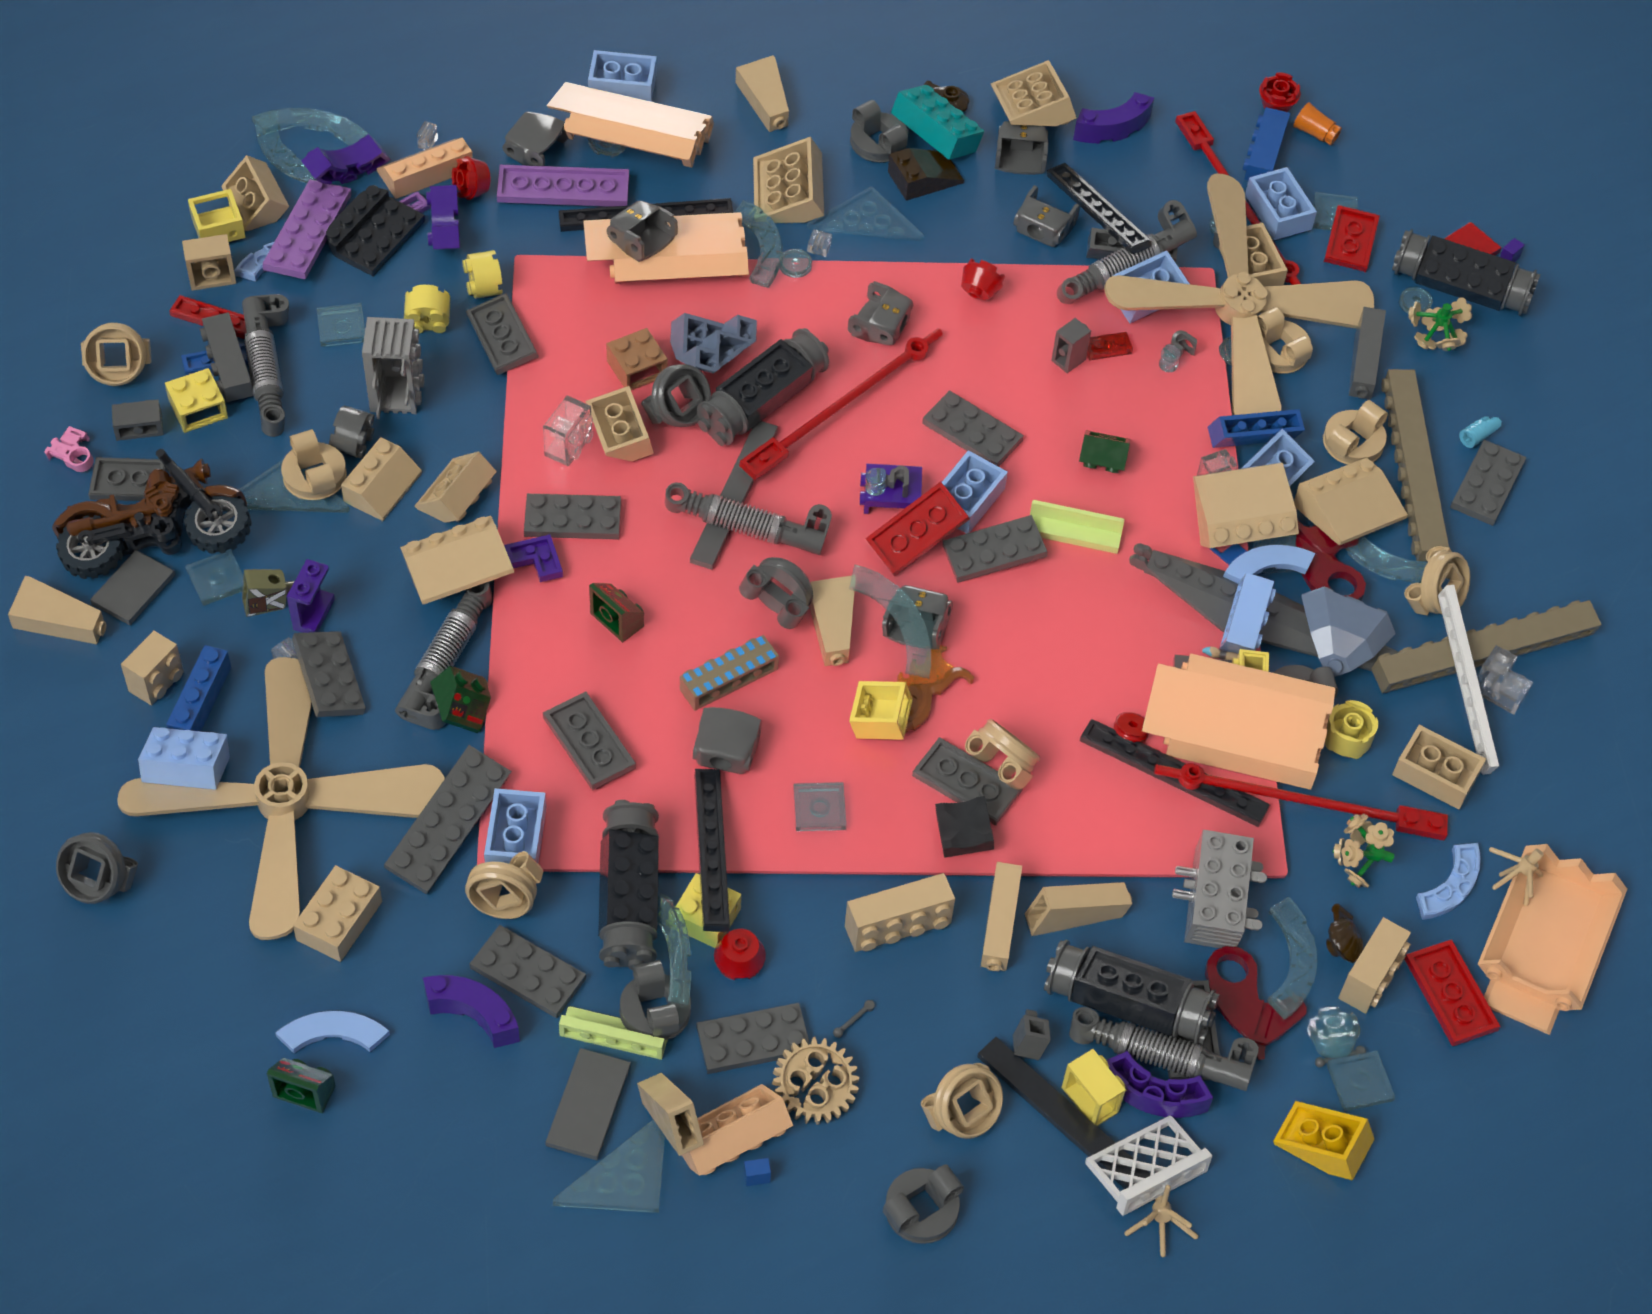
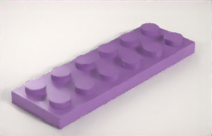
(563, 185)
(306, 229)

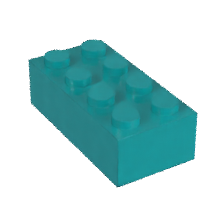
(937, 121)

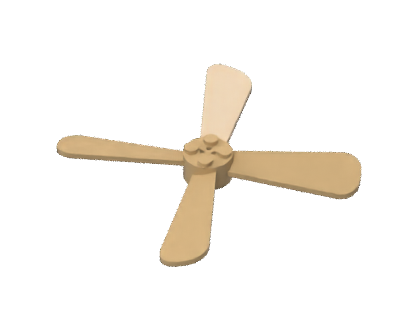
(1243, 299)
(286, 794)

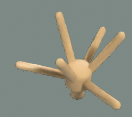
(1526, 865)
(1162, 1214)

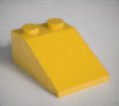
(1326, 1139)

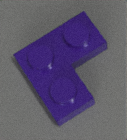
(539, 552)

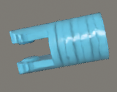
(1479, 431)

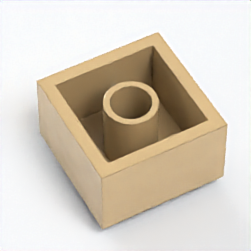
(209, 262)
(152, 668)

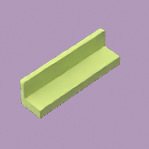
(1077, 526)
(608, 1032)

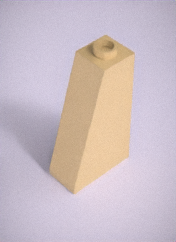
(764, 91)
(54, 613)
(833, 618)
(1076, 906)
(1001, 916)
(671, 1112)

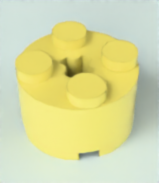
(483, 274)
(428, 308)
(1351, 729)

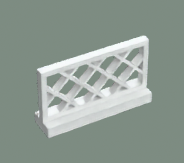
(1152, 1187)

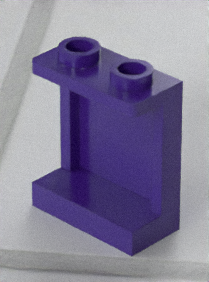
(892, 497)
(306, 600)

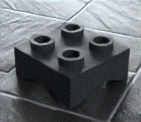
(964, 827)

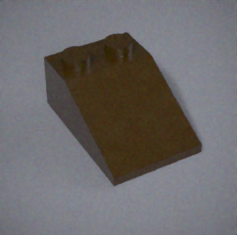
(922, 172)

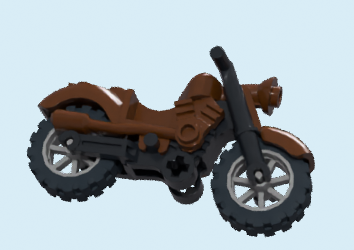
(152, 520)

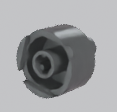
(352, 431)

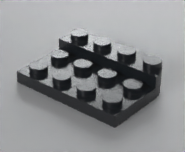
(372, 229)

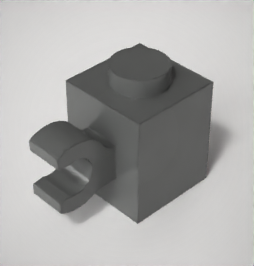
(1031, 1036)

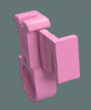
(69, 450)

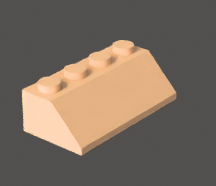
(423, 168)
(738, 1127)

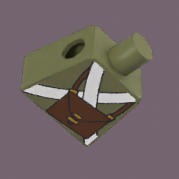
(264, 591)

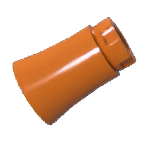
(1317, 124)

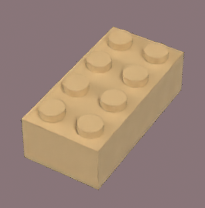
(899, 912)

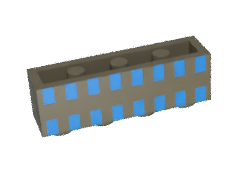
(729, 672)

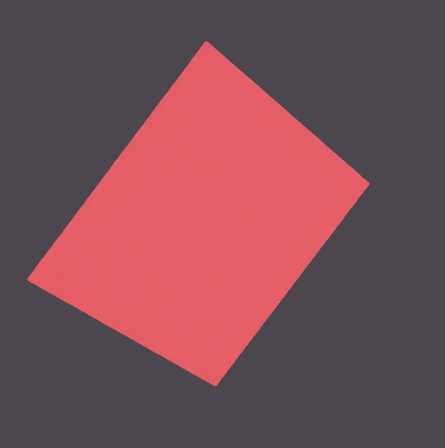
(1041, 638)

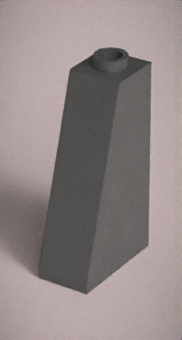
(1366, 352)

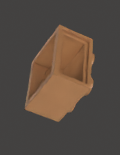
(635, 354)

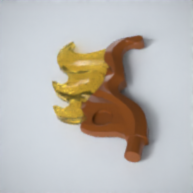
(923, 689)

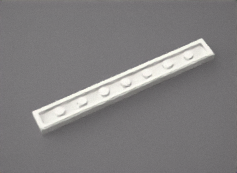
(1467, 678)

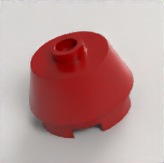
(1279, 92)
(471, 177)
(981, 279)
(739, 954)

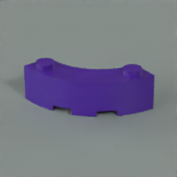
(1114, 122)
(346, 163)
(444, 207)
(469, 997)
(1158, 1096)

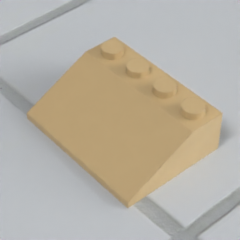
(1035, 97)
(790, 182)
(1350, 501)
(1244, 505)
(456, 559)

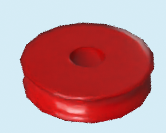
(1129, 726)

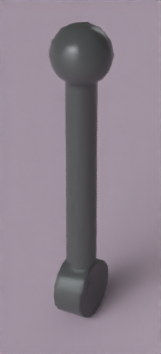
(868, 1006)
(1320, 1062)

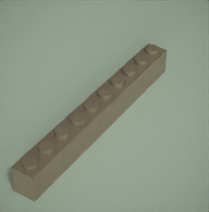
(1414, 462)
(1515, 635)

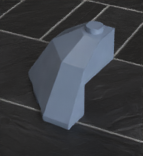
(710, 343)
(1345, 629)

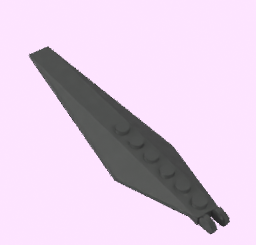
(1213, 597)

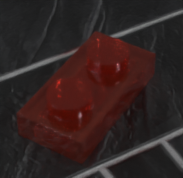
(1109, 346)

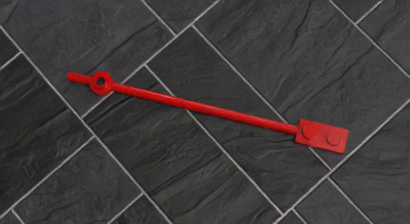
(1200, 138)
(774, 452)
(1407, 819)

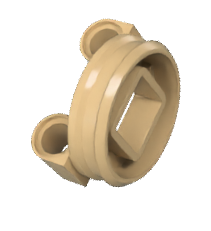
(1297, 347)
(93, 356)
(1367, 422)
(321, 480)
(1441, 565)
(995, 738)
(517, 877)
(944, 1111)

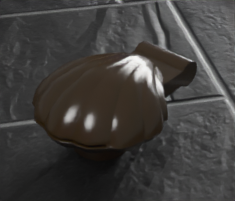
(954, 95)
(1344, 936)

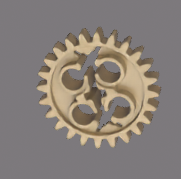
(833, 1096)

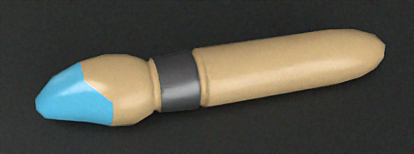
(1221, 654)

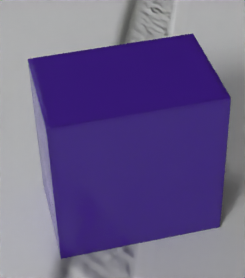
(1512, 250)

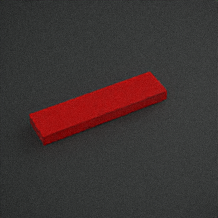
(194, 311)

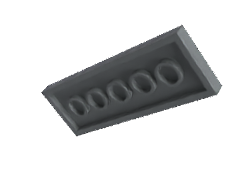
(447, 819)

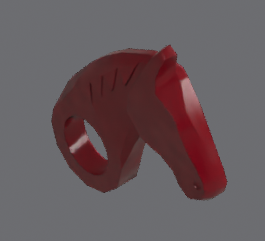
(1325, 564)
(1241, 1003)

